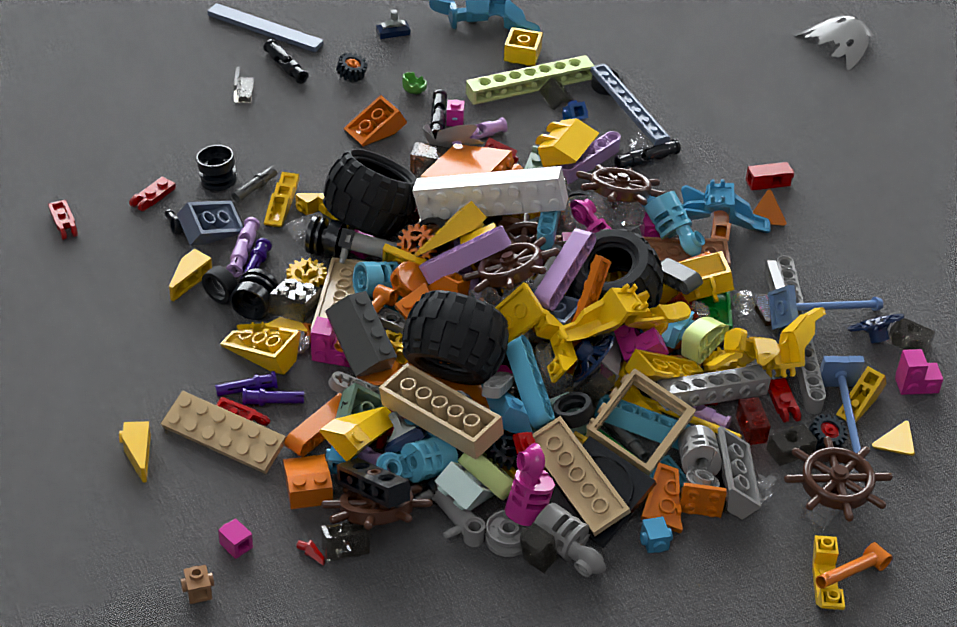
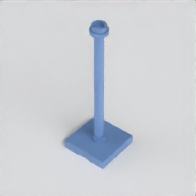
(785, 309)
(844, 373)

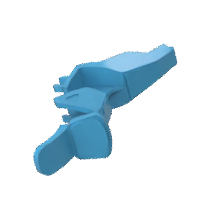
(481, 11)
(721, 197)

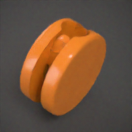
(407, 278)

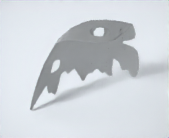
(841, 33)
(447, 136)

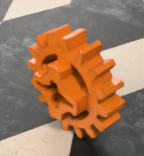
(411, 238)

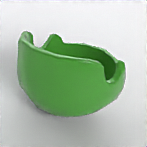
(413, 84)

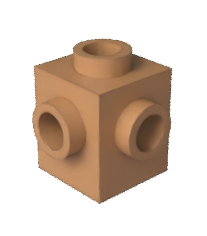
(197, 584)

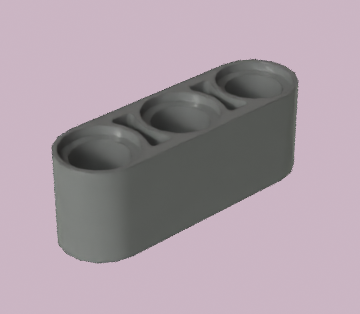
(680, 276)

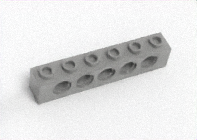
(718, 385)

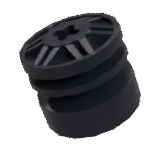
(216, 167)
(323, 237)
(252, 294)

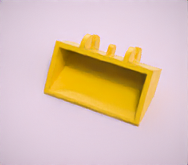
(565, 142)
(715, 276)

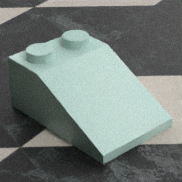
(462, 487)

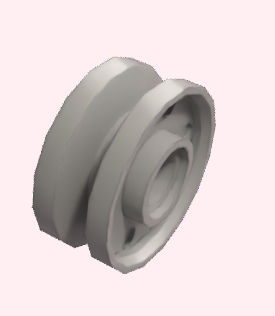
(503, 535)

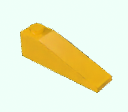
(461, 223)
(268, 348)
(661, 366)
(357, 431)

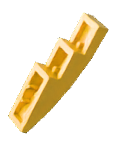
(281, 199)

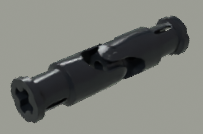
(285, 61)
(438, 111)
(659, 151)

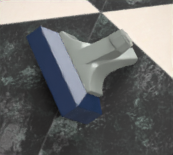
(393, 27)
(403, 433)

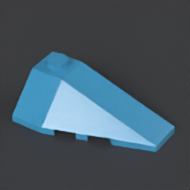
(512, 412)

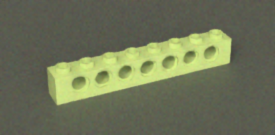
(527, 79)

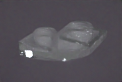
(299, 226)

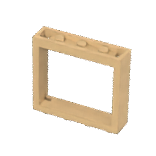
(657, 392)

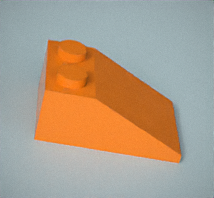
(376, 122)
(308, 481)

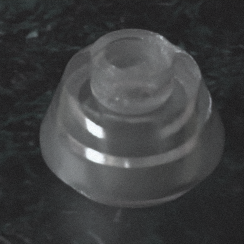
(744, 302)

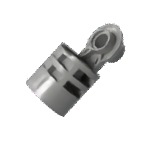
(700, 455)
(571, 539)

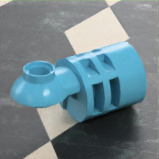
(672, 220)
(370, 274)
(420, 459)

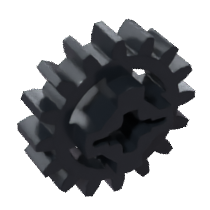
(504, 451)

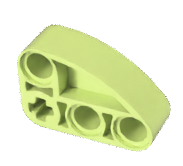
(702, 338)
(488, 474)

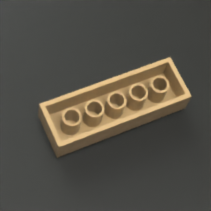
(441, 411)

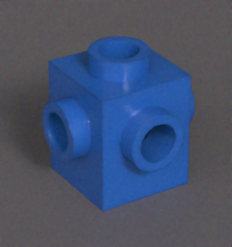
(575, 110)

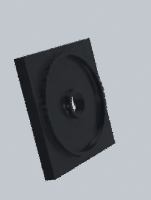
(626, 479)

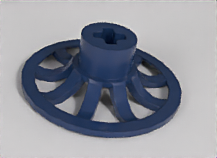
(877, 332)
(584, 352)

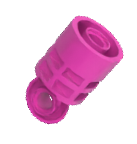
(584, 213)
(530, 487)

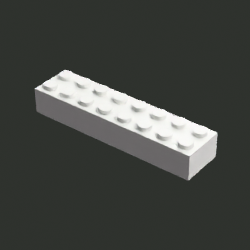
(492, 192)

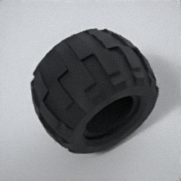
(370, 193)
(629, 254)
(456, 332)

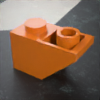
(451, 283)

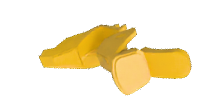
(621, 307)
(766, 351)

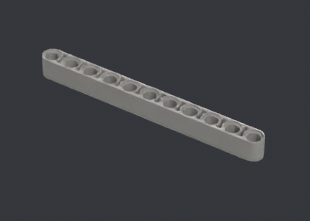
(808, 375)

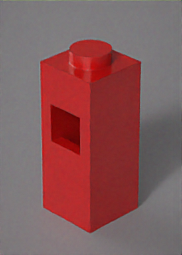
(769, 176)

